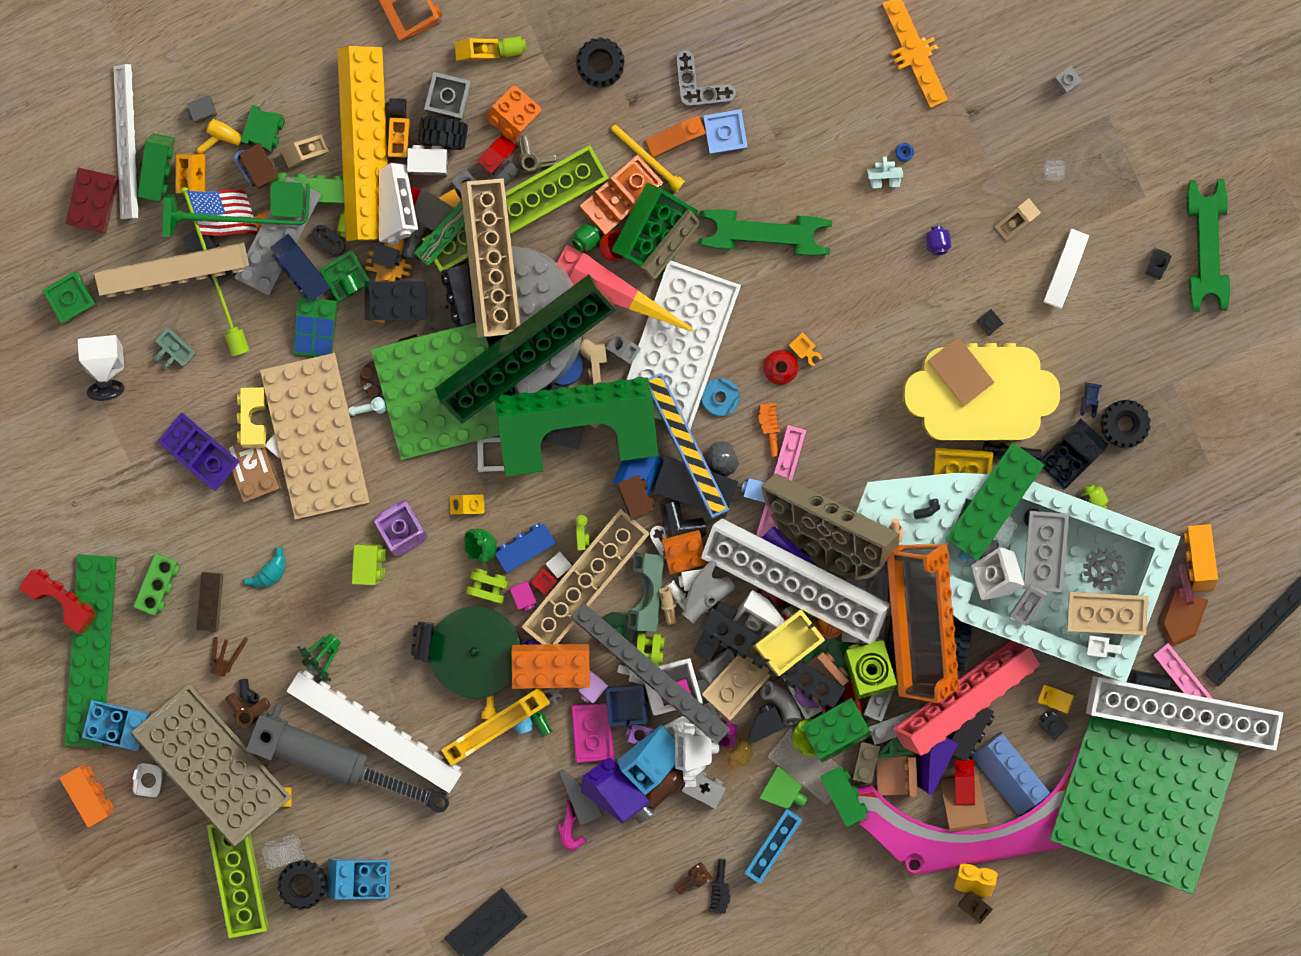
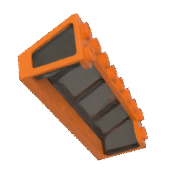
(923, 621)

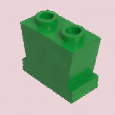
(263, 128)

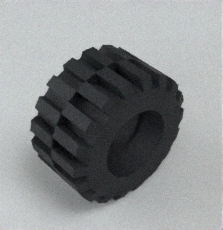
(588, 50)
(442, 132)
(294, 899)

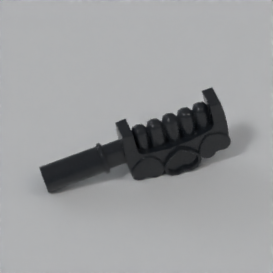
(720, 891)

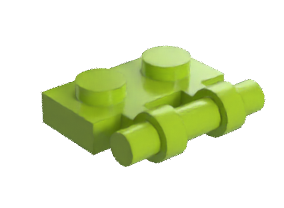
(582, 538)

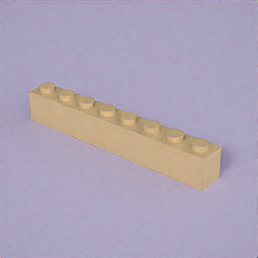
(171, 269)

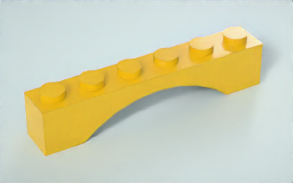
(495, 726)

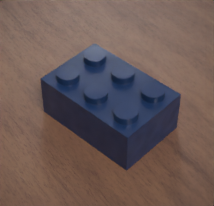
(299, 268)

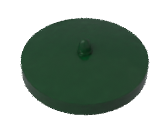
(474, 652)

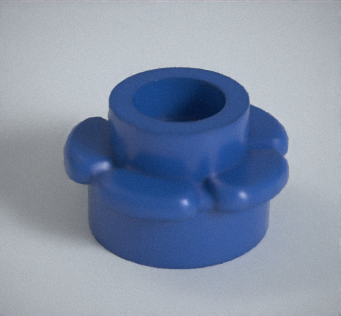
(899, 152)

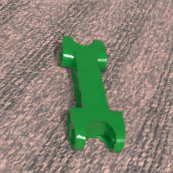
(734, 230)
(1209, 278)

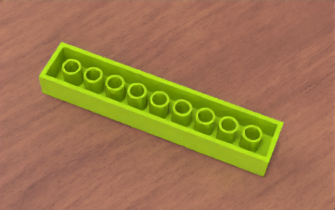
(537, 198)

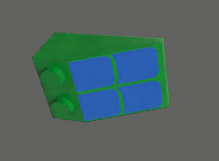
(315, 327)

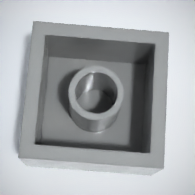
(448, 96)

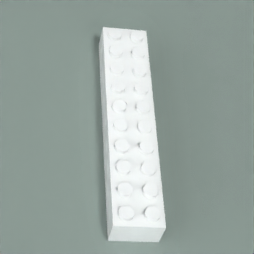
(796, 581)
(1184, 713)

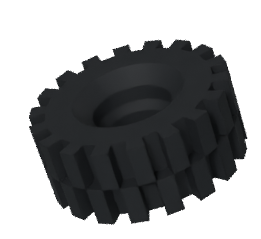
(1140, 426)

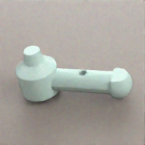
(377, 405)

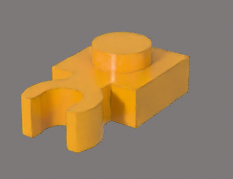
(803, 347)

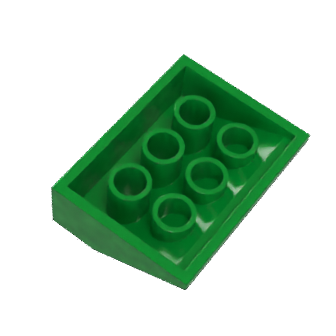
(649, 224)

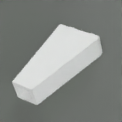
(396, 205)

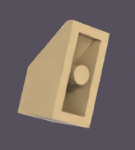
(304, 151)
(1017, 219)

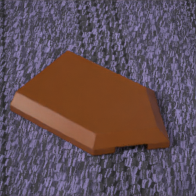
(1181, 620)

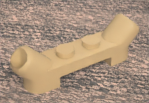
(595, 354)

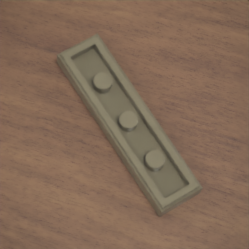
(670, 244)

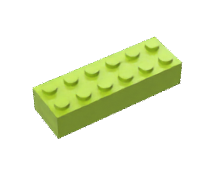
(238, 885)

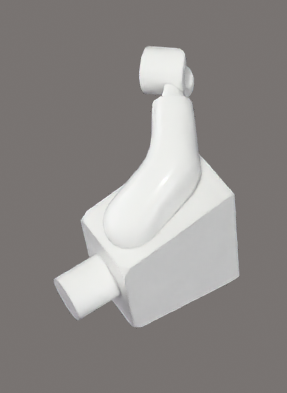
(693, 752)

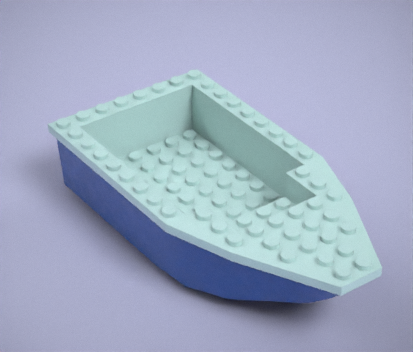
(1142, 547)

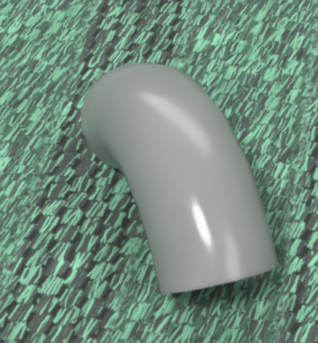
(783, 700)

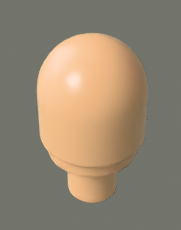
(897, 527)

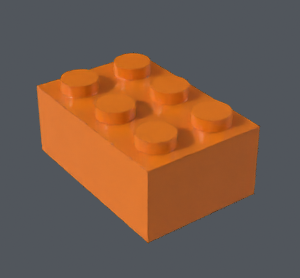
(87, 795)

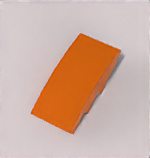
(619, 195)

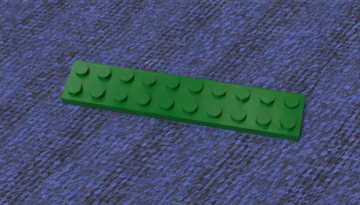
(90, 649)

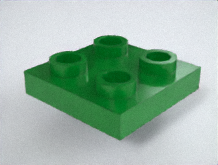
(345, 275)

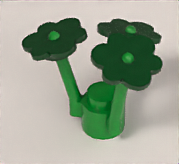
(329, 645)

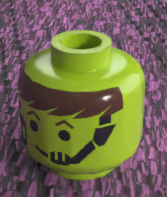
(1095, 496)

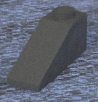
(584, 807)

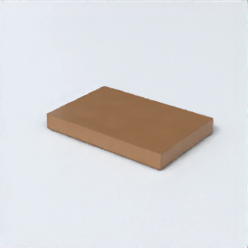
(961, 371)
(964, 816)

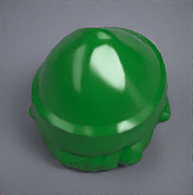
(480, 545)

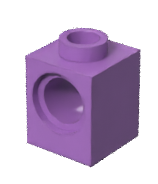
(631, 730)

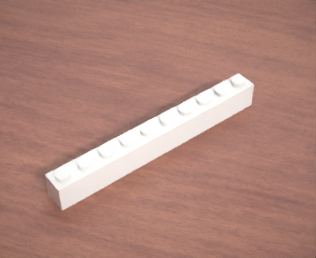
(374, 731)

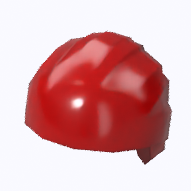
(606, 245)

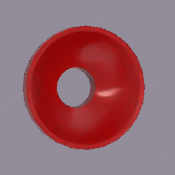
(770, 370)

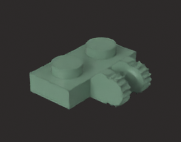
(175, 347)

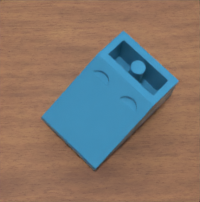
(113, 724)
(649, 759)
(358, 878)

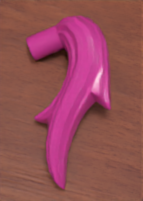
(565, 830)

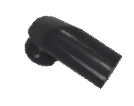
(929, 511)
(246, 693)

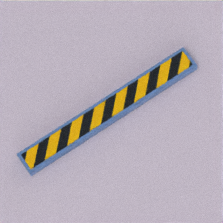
(687, 446)

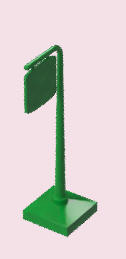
(286, 201)

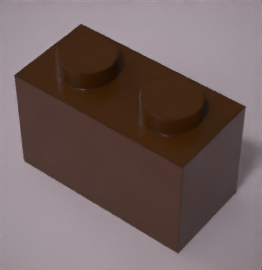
(259, 166)
(635, 497)

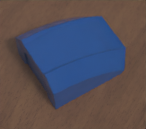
(645, 467)

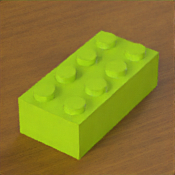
(368, 564)

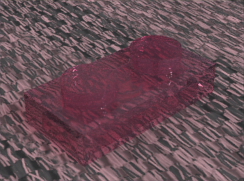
(1182, 577)

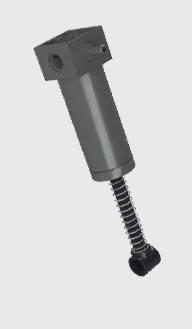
(326, 758)

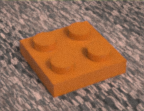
(684, 552)

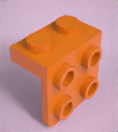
(513, 113)

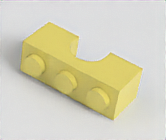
(251, 401)

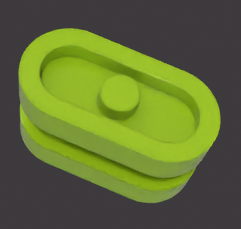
(481, 576)
(656, 643)

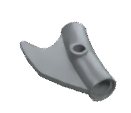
(705, 593)

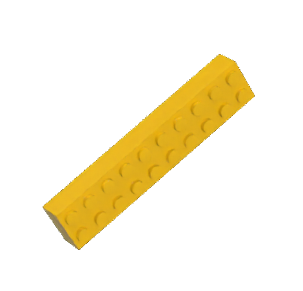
(362, 137)

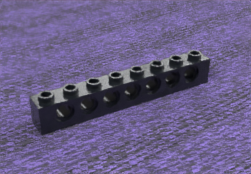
(716, 618)

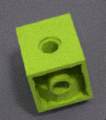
(873, 657)

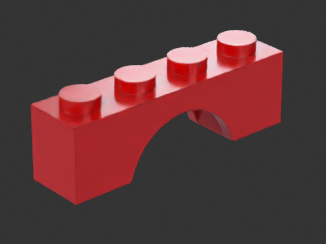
(76, 614)

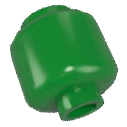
(586, 238)

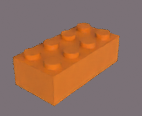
(550, 666)

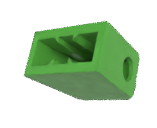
(783, 790)

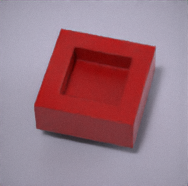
(544, 581)

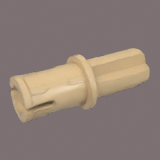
(668, 605)

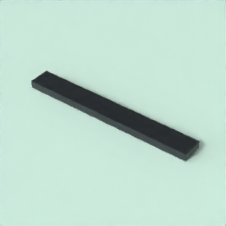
(1256, 634)

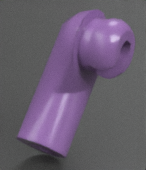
(804, 701)

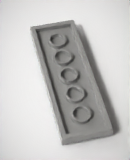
(262, 267)

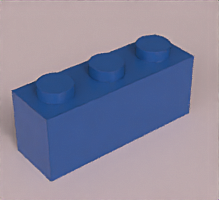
(525, 547)

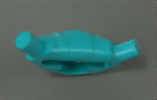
(270, 572)

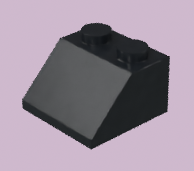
(765, 723)

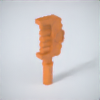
(769, 426)

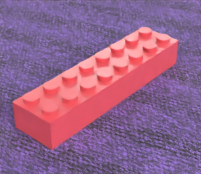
(975, 692)

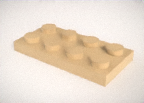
(1107, 613)
(735, 685)

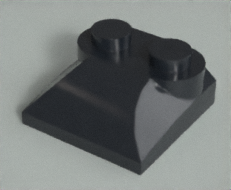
(423, 634)

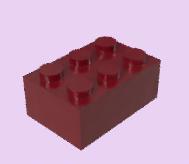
(92, 200)

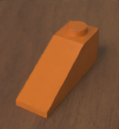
(676, 136)

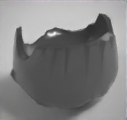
(722, 458)

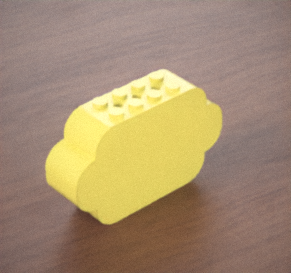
(1001, 412)

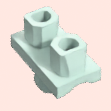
(882, 171)

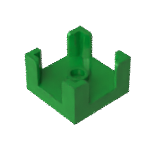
(69, 297)

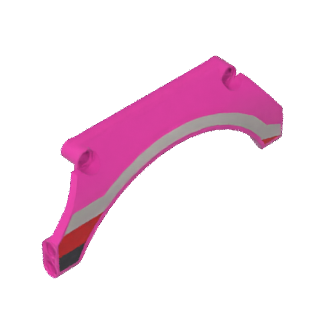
(943, 850)

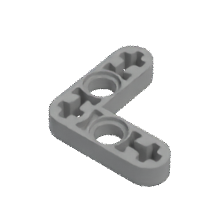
(692, 87)

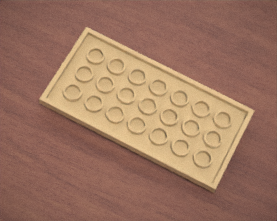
(315, 436)

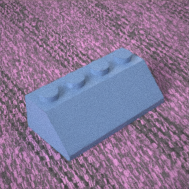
(1010, 774)

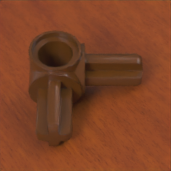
(252, 711)
(697, 877)

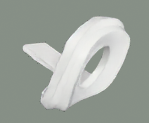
(142, 769)

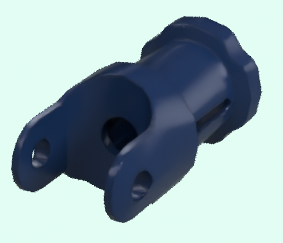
(1090, 397)

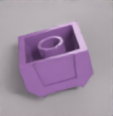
(400, 528)

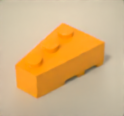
(1200, 558)

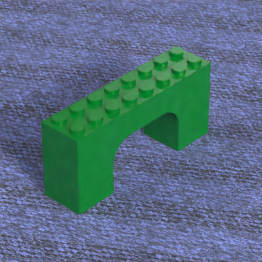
(530, 416)

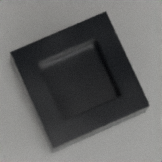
(989, 322)

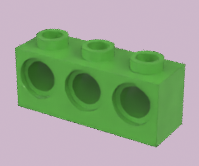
(148, 590)

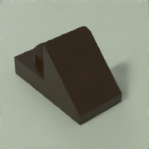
(975, 907)

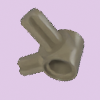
(538, 161)

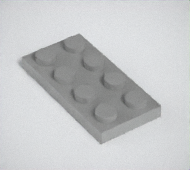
(1046, 550)

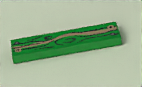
(442, 235)

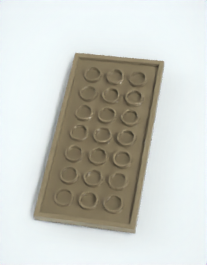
(211, 765)

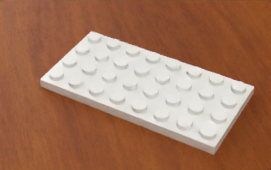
(681, 354)

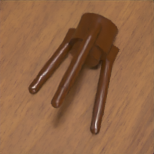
(219, 665)

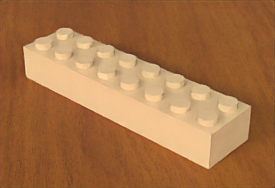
(490, 257)
(586, 578)

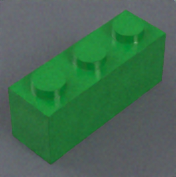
(845, 797)

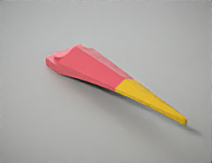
(621, 293)

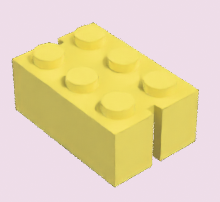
(789, 642)

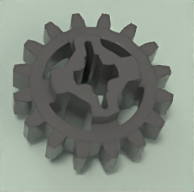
(1099, 577)

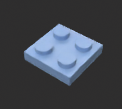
(725, 131)

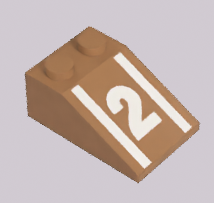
(254, 473)

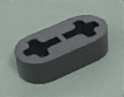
(331, 235)

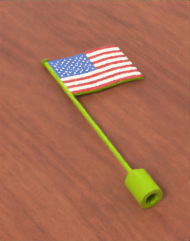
(225, 203)

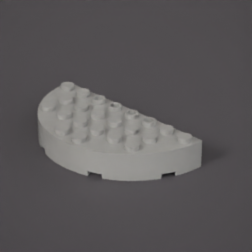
(537, 284)

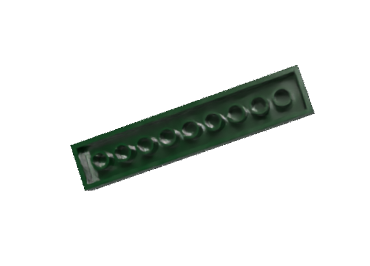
(525, 349)

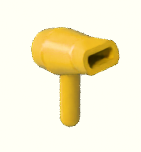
(219, 131)

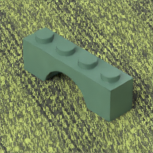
(645, 614)

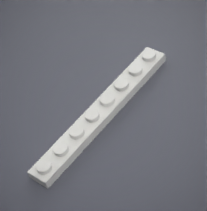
(125, 141)

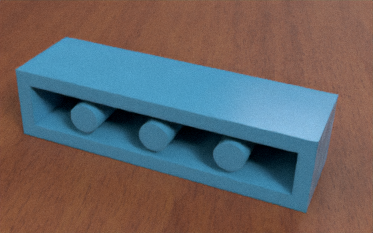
(773, 845)

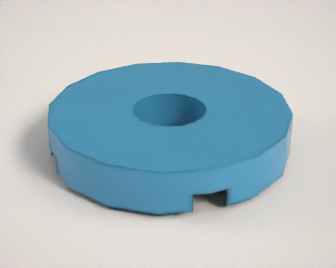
(725, 407)

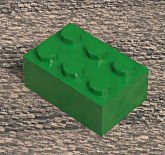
(837, 730)

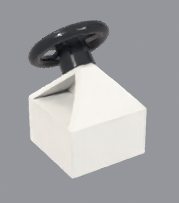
(102, 360)

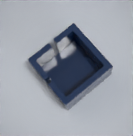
(627, 704)

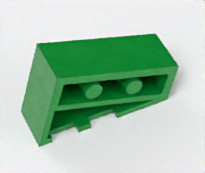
(156, 167)

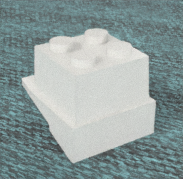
(677, 671)

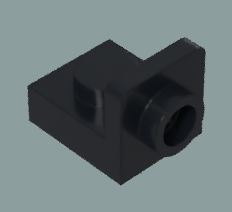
(1052, 724)

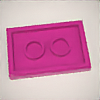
(592, 733)

